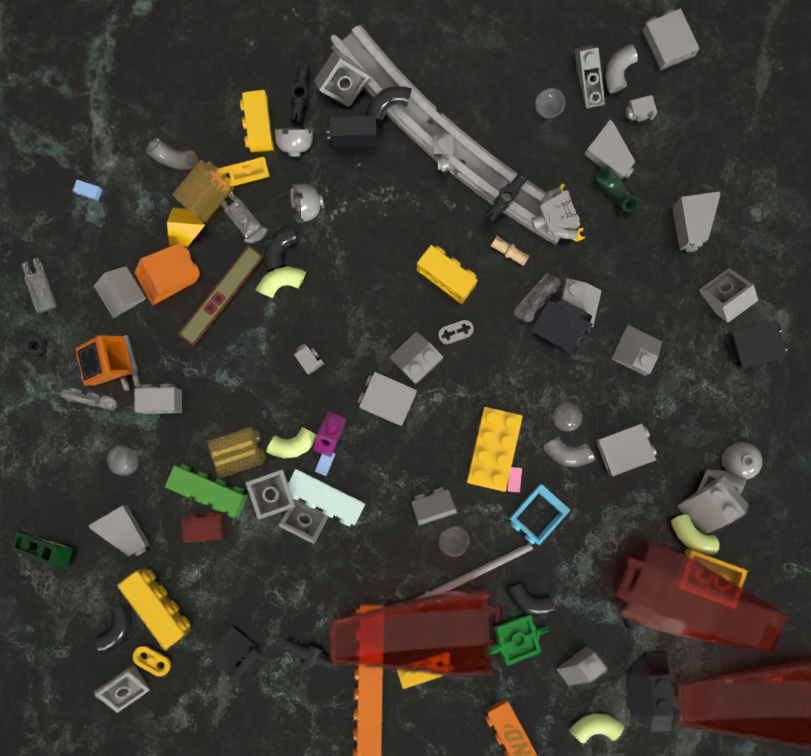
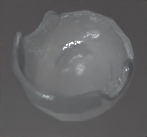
(550, 103)
(567, 417)
(122, 460)
(454, 541)

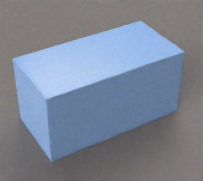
(87, 190)
(324, 464)

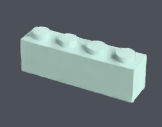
(325, 497)

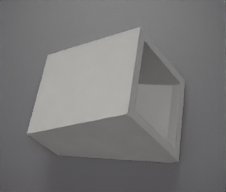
(694, 219)

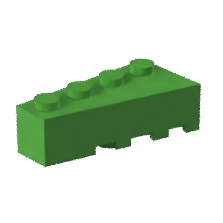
(207, 490)

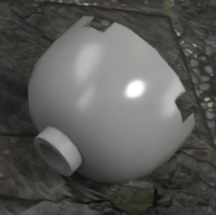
(294, 140)
(306, 202)
(742, 460)

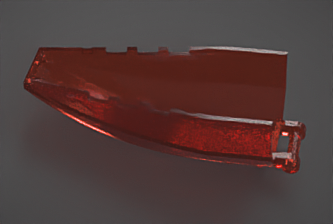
(695, 602)
(426, 635)
(753, 704)

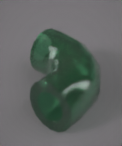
(617, 189)

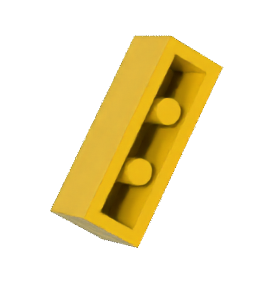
(257, 121)

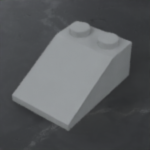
(714, 505)

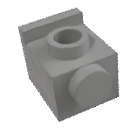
(641, 109)
(307, 358)

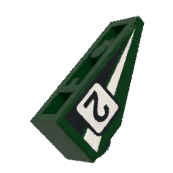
(41, 549)

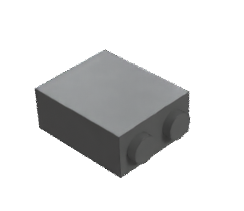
(670, 38)
(387, 398)
(626, 449)

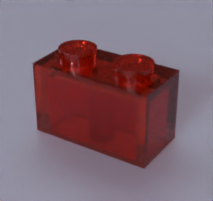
(202, 528)

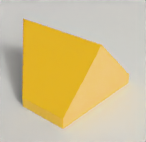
(182, 227)

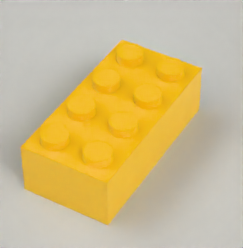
(494, 449)
(155, 607)

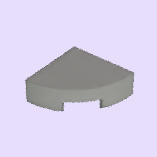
(260, 235)

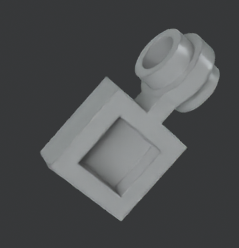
(443, 147)

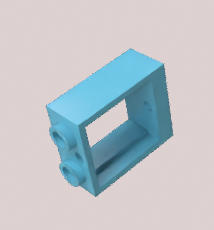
(550, 498)

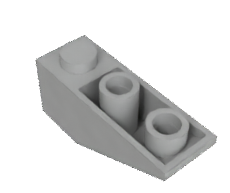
(590, 75)

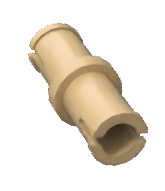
(510, 250)

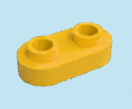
(152, 660)

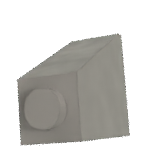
(611, 151)
(122, 531)
(581, 667)

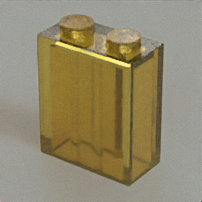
(203, 190)
(237, 452)

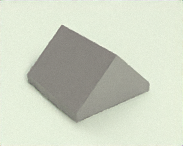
(119, 291)
(304, 521)
(123, 689)

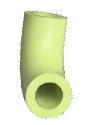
(278, 278)
(292, 447)
(693, 538)
(597, 724)

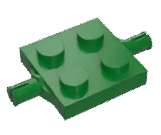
(517, 639)

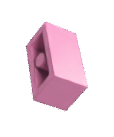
(514, 480)

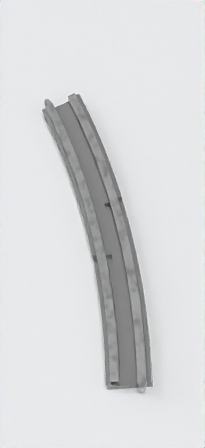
(421, 121)

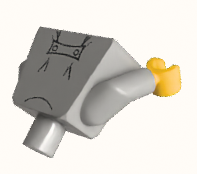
(558, 215)

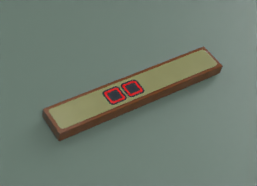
(221, 295)

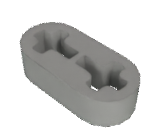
(453, 328)

